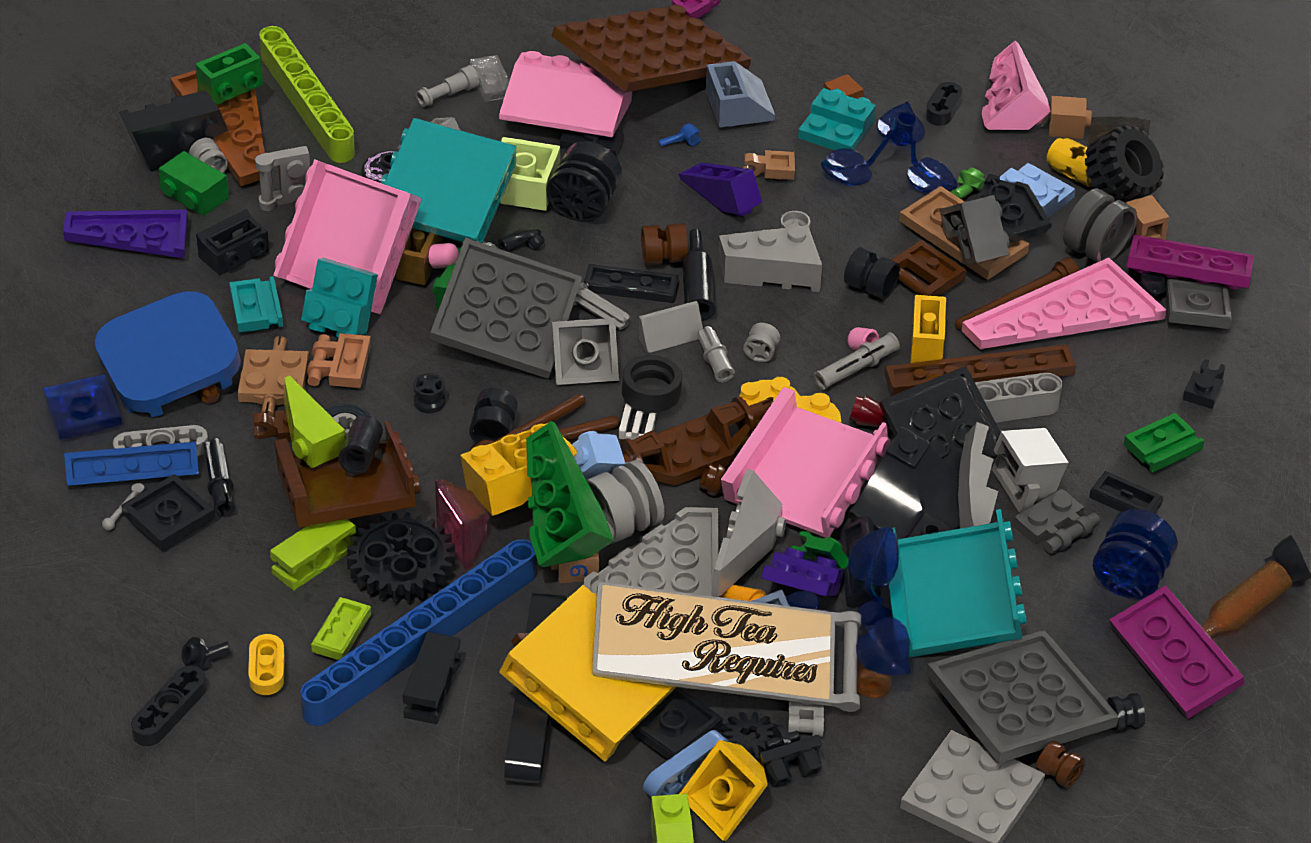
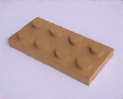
(926, 221)

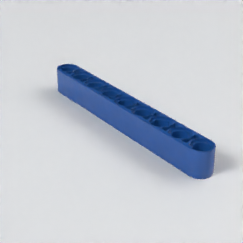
(400, 643)

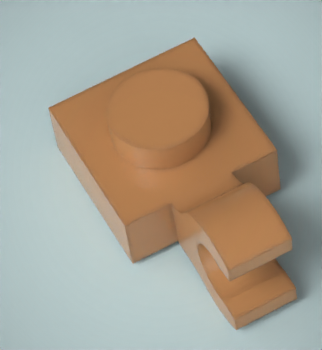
(774, 164)

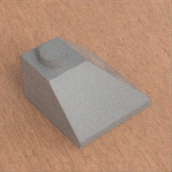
(585, 351)

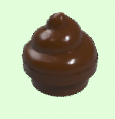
(711, 479)

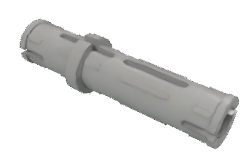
(884, 346)

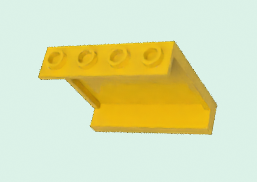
(556, 674)

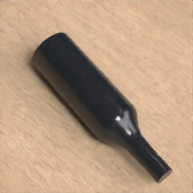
(698, 277)

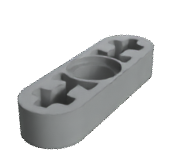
(170, 435)

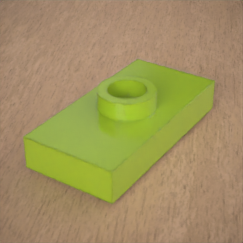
(341, 628)

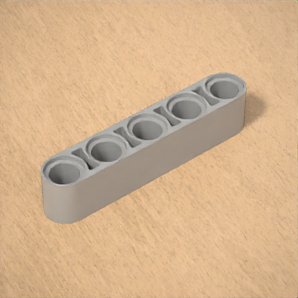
(1022, 396)

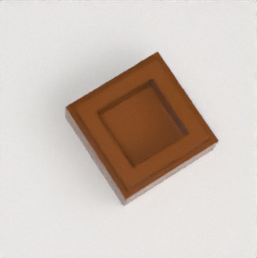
(847, 85)

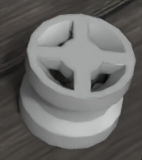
(761, 342)

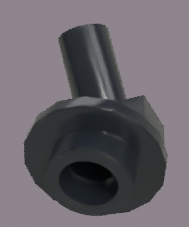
(196, 654)

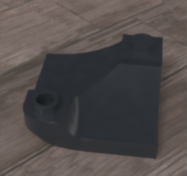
(911, 490)

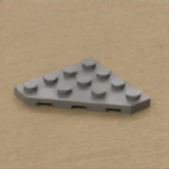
(669, 557)

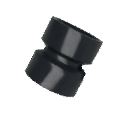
(875, 274)
(493, 414)

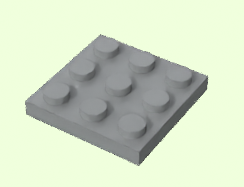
(971, 791)

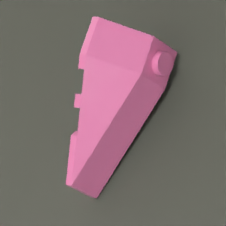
(1015, 95)

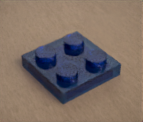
(82, 406)

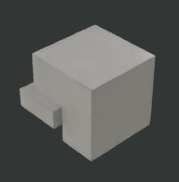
(1028, 465)

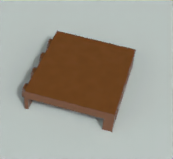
(333, 494)

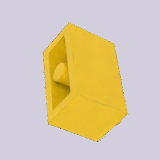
(928, 328)

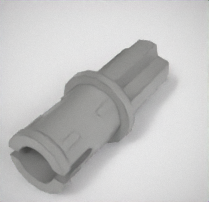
(715, 354)

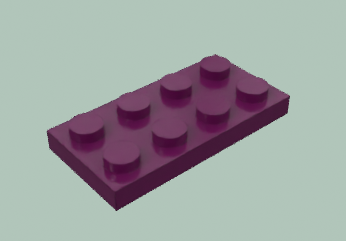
(1190, 261)
(1177, 652)

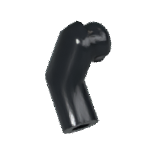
(519, 237)

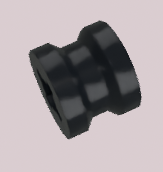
(429, 393)
(1129, 710)

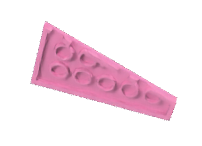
(1081, 302)

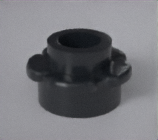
(1153, 284)

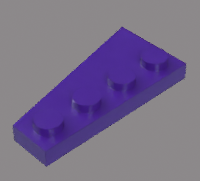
(134, 230)

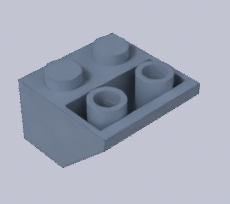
(737, 95)

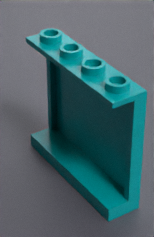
(454, 175)
(958, 588)

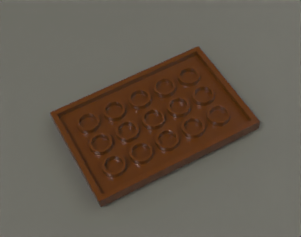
(648, 47)

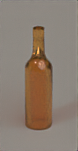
(1247, 598)

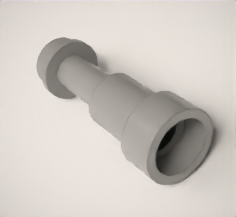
(465, 79)

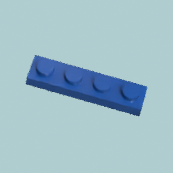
(131, 463)

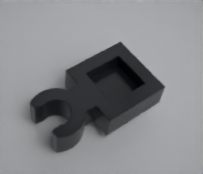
(1205, 386)

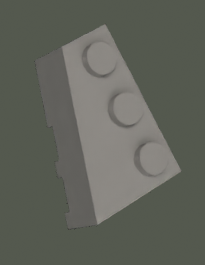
(771, 256)

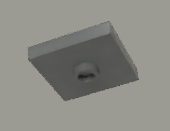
(1198, 304)

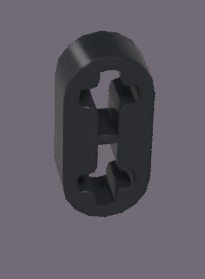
(947, 105)

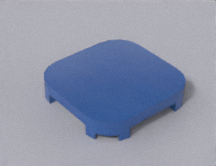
(167, 351)

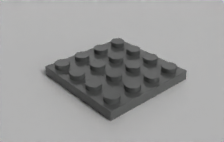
(504, 307)
(1021, 695)

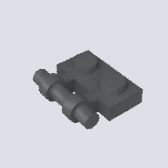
(1049, 518)

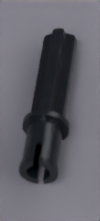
(220, 484)

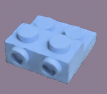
(1048, 190)

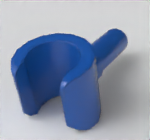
(687, 133)

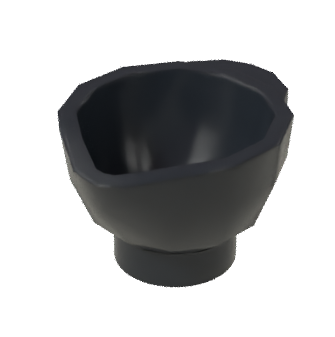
(1291, 559)

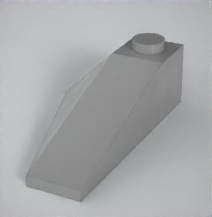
(750, 532)

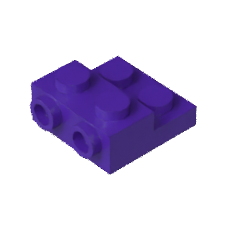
(805, 574)

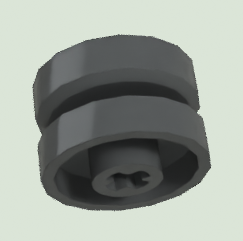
(1100, 226)

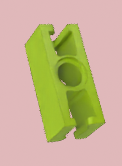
(311, 551)

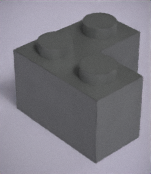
(977, 228)

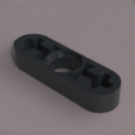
(167, 719)

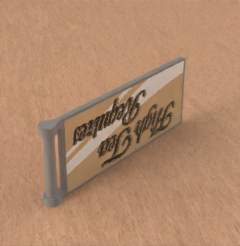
(723, 645)

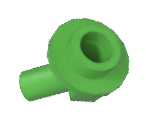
(969, 181)

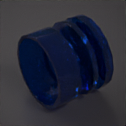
(1135, 554)

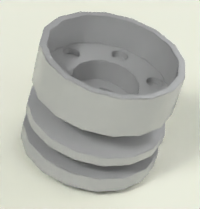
(628, 499)

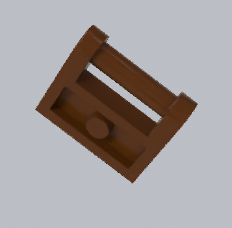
(931, 266)

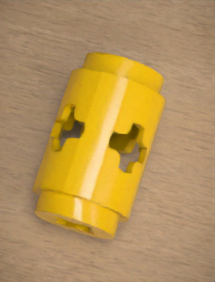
(1069, 159)

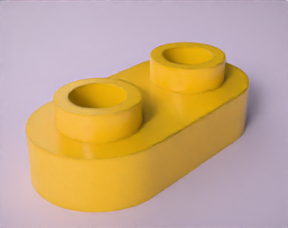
(266, 664)

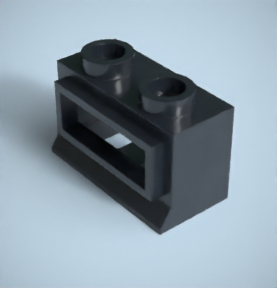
(232, 251)

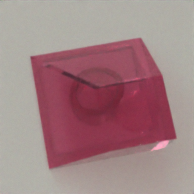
(462, 518)

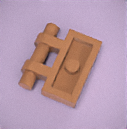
(348, 362)

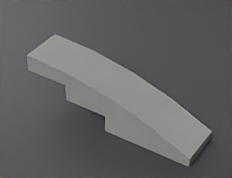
(974, 498)

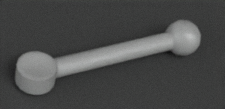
(109, 523)

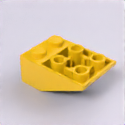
(499, 472)

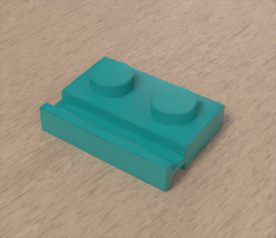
(255, 304)

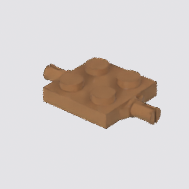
(265, 373)

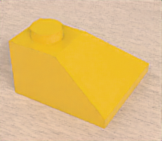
(725, 787)

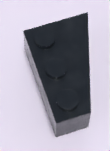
(173, 127)

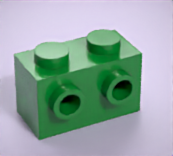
(229, 73)

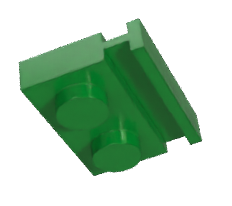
(1163, 442)

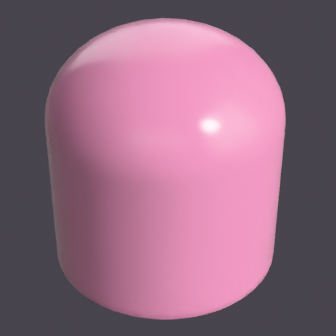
(443, 255)
(861, 335)

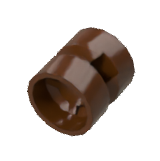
(664, 243)

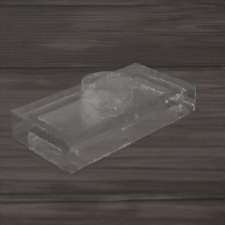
(491, 76)

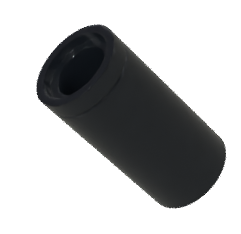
(360, 444)

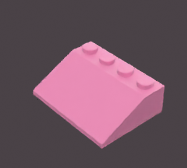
(563, 95)

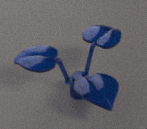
(902, 128)
(887, 643)

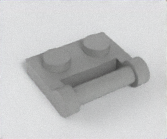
(292, 172)

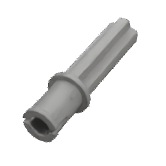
(601, 307)

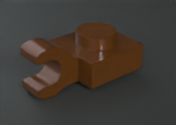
(267, 426)

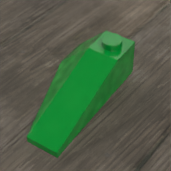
(565, 510)

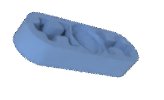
(678, 770)

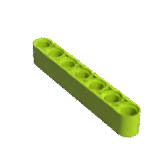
(307, 94)

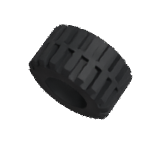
(1124, 164)

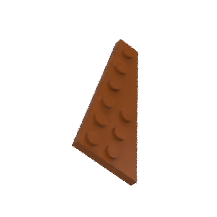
(244, 134)

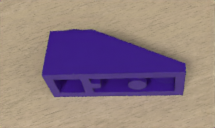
(724, 186)

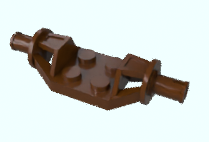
(691, 446)

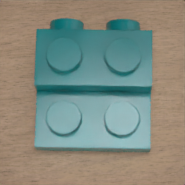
(837, 120)
(339, 298)

